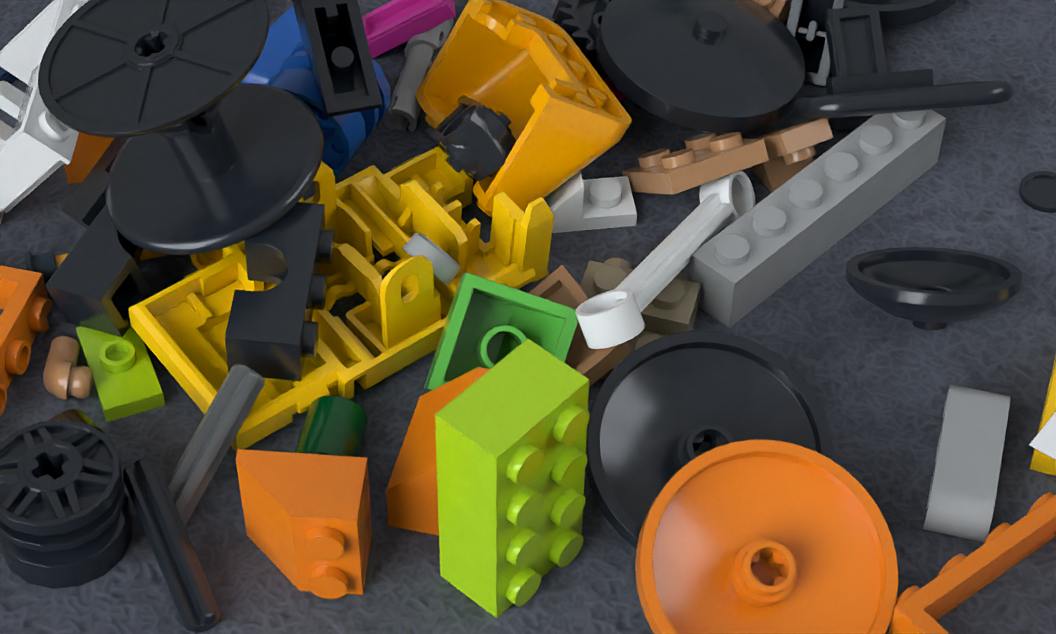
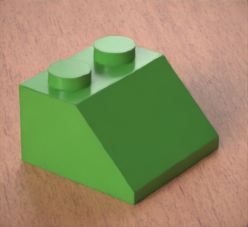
(491, 322)

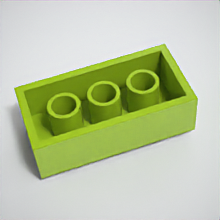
(512, 477)

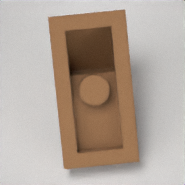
(790, 151)

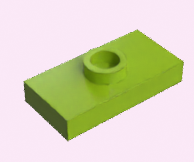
(120, 372)

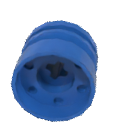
(341, 133)

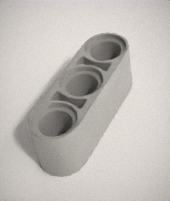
(967, 463)

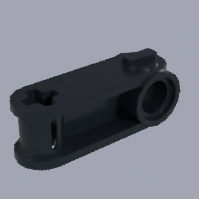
(474, 138)

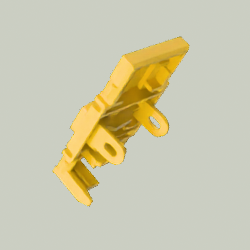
(402, 311)

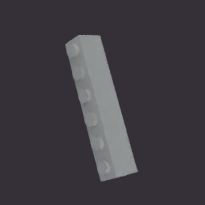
(813, 211)

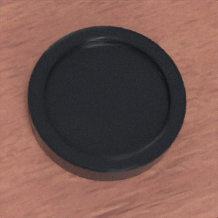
(1039, 191)

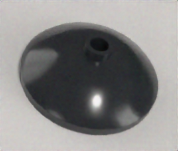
(933, 283)

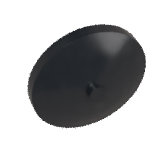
(702, 61)
(684, 400)

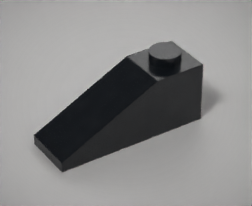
(338, 55)

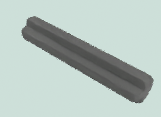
(213, 438)

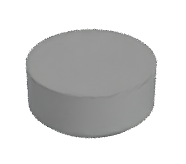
(444, 266)

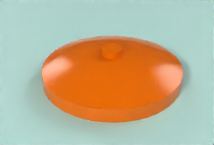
(765, 546)

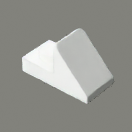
(592, 204)

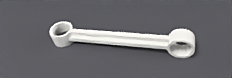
(616, 314)

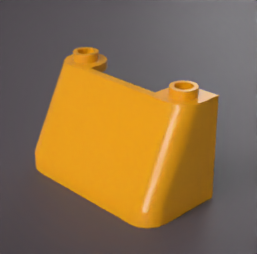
(540, 82)

